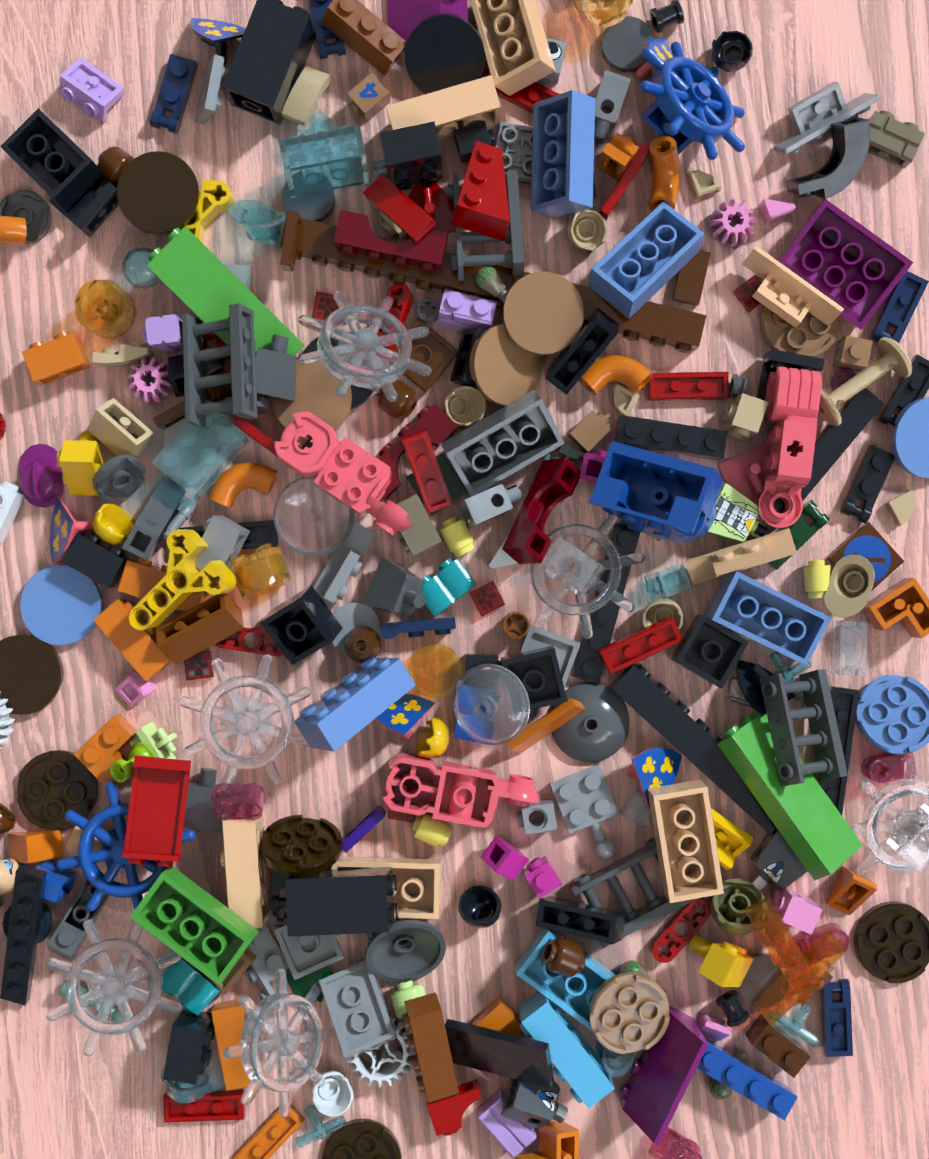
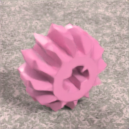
(723, 218)
(142, 373)

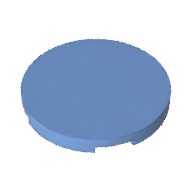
(912, 438)
(60, 605)
(894, 714)

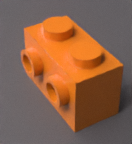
(55, 358)

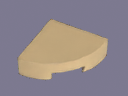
(703, 183)
(623, 399)
(902, 507)

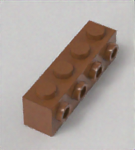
(431, 1046)

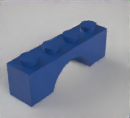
(747, 1081)

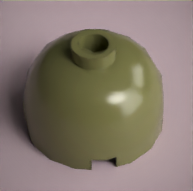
(729, 907)

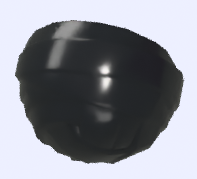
(480, 906)

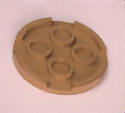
(543, 313)
(808, 338)
(502, 368)
(315, 395)
(629, 1013)

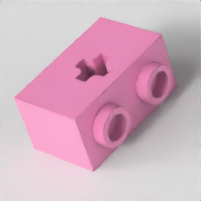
(796, 909)

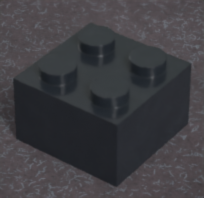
(301, 625)
(709, 650)
(539, 675)
(189, 1047)

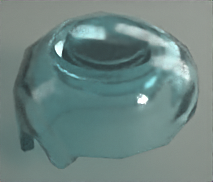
(135, 268)

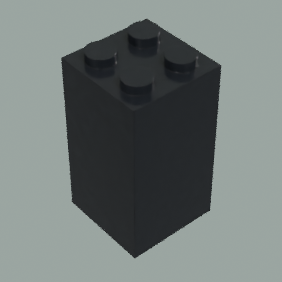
(269, 59)
(342, 902)

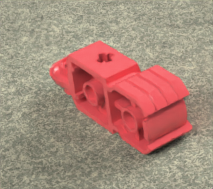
(793, 408)
(341, 470)
(452, 791)

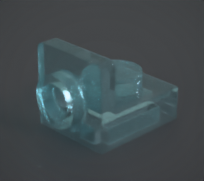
(318, 122)
(667, 582)

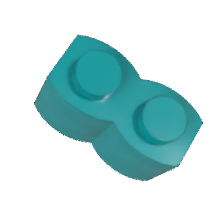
(446, 586)
(189, 985)

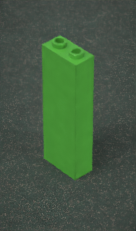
(211, 287)
(799, 810)

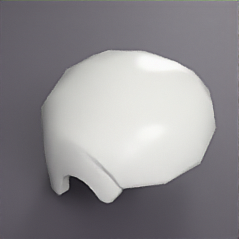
(334, 1096)

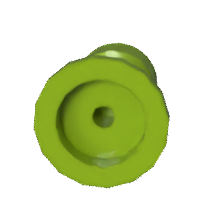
(122, 769)

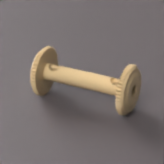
(893, 358)

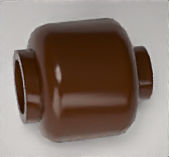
(112, 163)
(403, 405)
(563, 957)

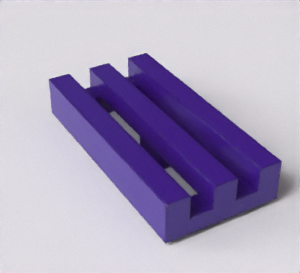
(363, 828)

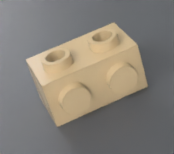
(743, 416)
(119, 429)

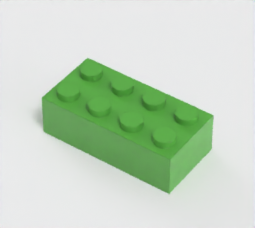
(194, 924)

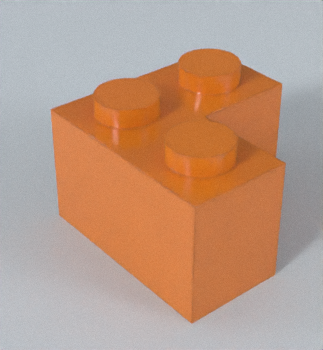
(901, 602)
(105, 748)
(556, 1142)

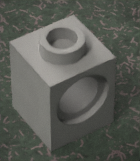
(546, 824)

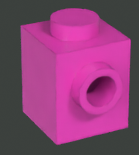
(592, 465)
(504, 858)
(542, 876)

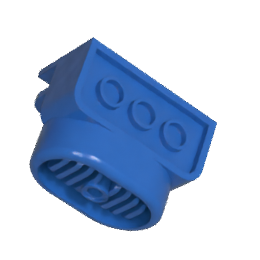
(657, 493)

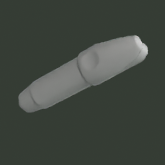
(183, 513)

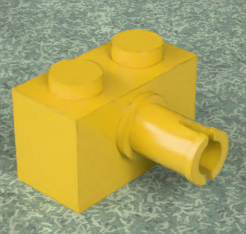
(79, 463)
(723, 963)

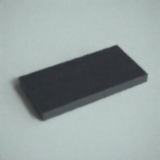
(500, 1053)

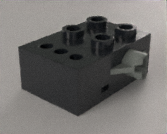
(410, 156)

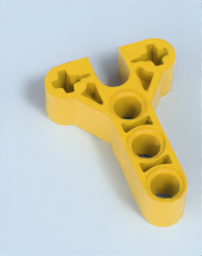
(209, 206)
(181, 562)

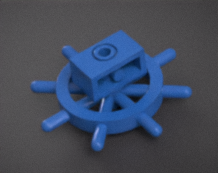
(686, 100)
(112, 846)

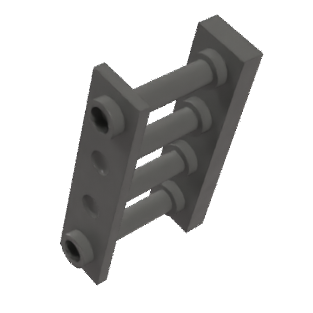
(512, 258)
(242, 366)
(822, 725)
(635, 919)

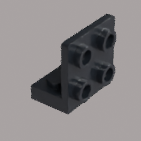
(92, 207)
(777, 358)

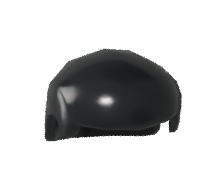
(732, 51)

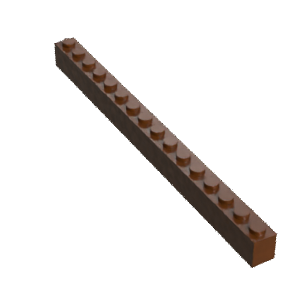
(651, 322)

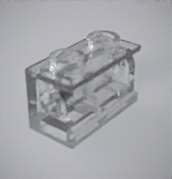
(849, 647)

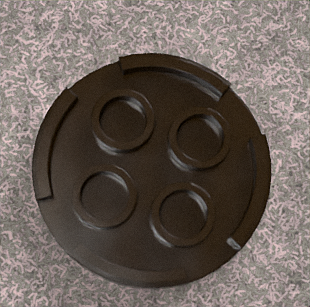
(158, 192)
(29, 673)
(54, 785)
(301, 845)
(893, 942)
(362, 1141)

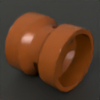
(513, 627)

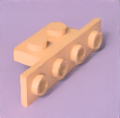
(787, 292)
(741, 556)

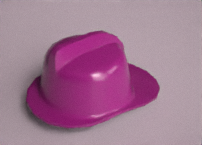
(40, 476)

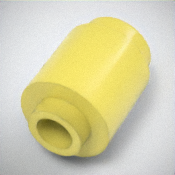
(457, 536)
(816, 578)
(431, 830)

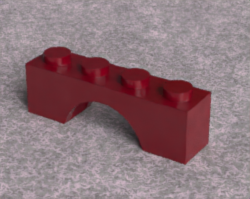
(356, 236)
(439, 429)
(552, 484)

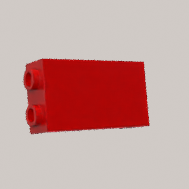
(156, 810)

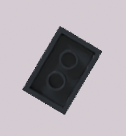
(52, 159)

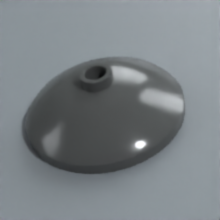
(611, 724)
(406, 951)

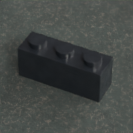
(583, 351)
(580, 919)

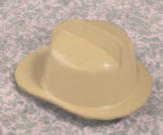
(849, 586)

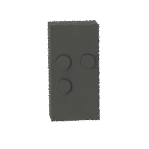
(503, 443)

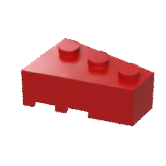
(483, 196)

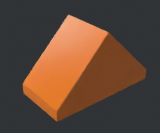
(35, 845)
(850, 891)
(499, 1017)

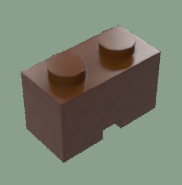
(777, 1046)

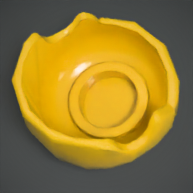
(112, 524)
(433, 741)

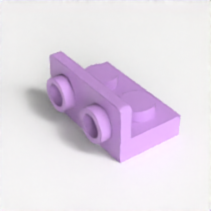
(89, 89)

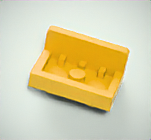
(729, 840)

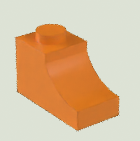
(617, 155)

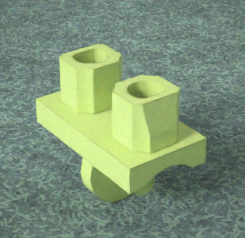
(156, 740)

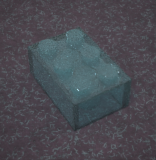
(324, 161)
(200, 454)

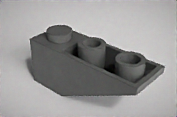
(154, 519)
(70, 933)

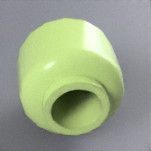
(405, 992)

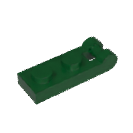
(801, 531)

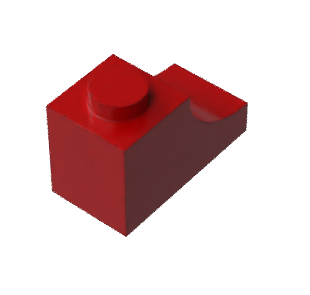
(448, 1112)

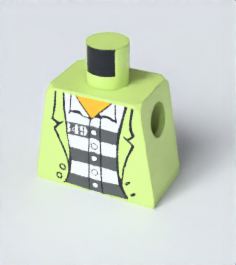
(736, 517)

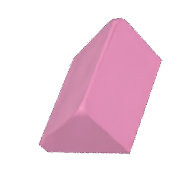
(775, 210)
(135, 689)
(713, 1027)

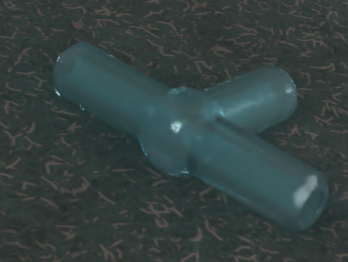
(791, 672)
(795, 1026)
(319, 1130)

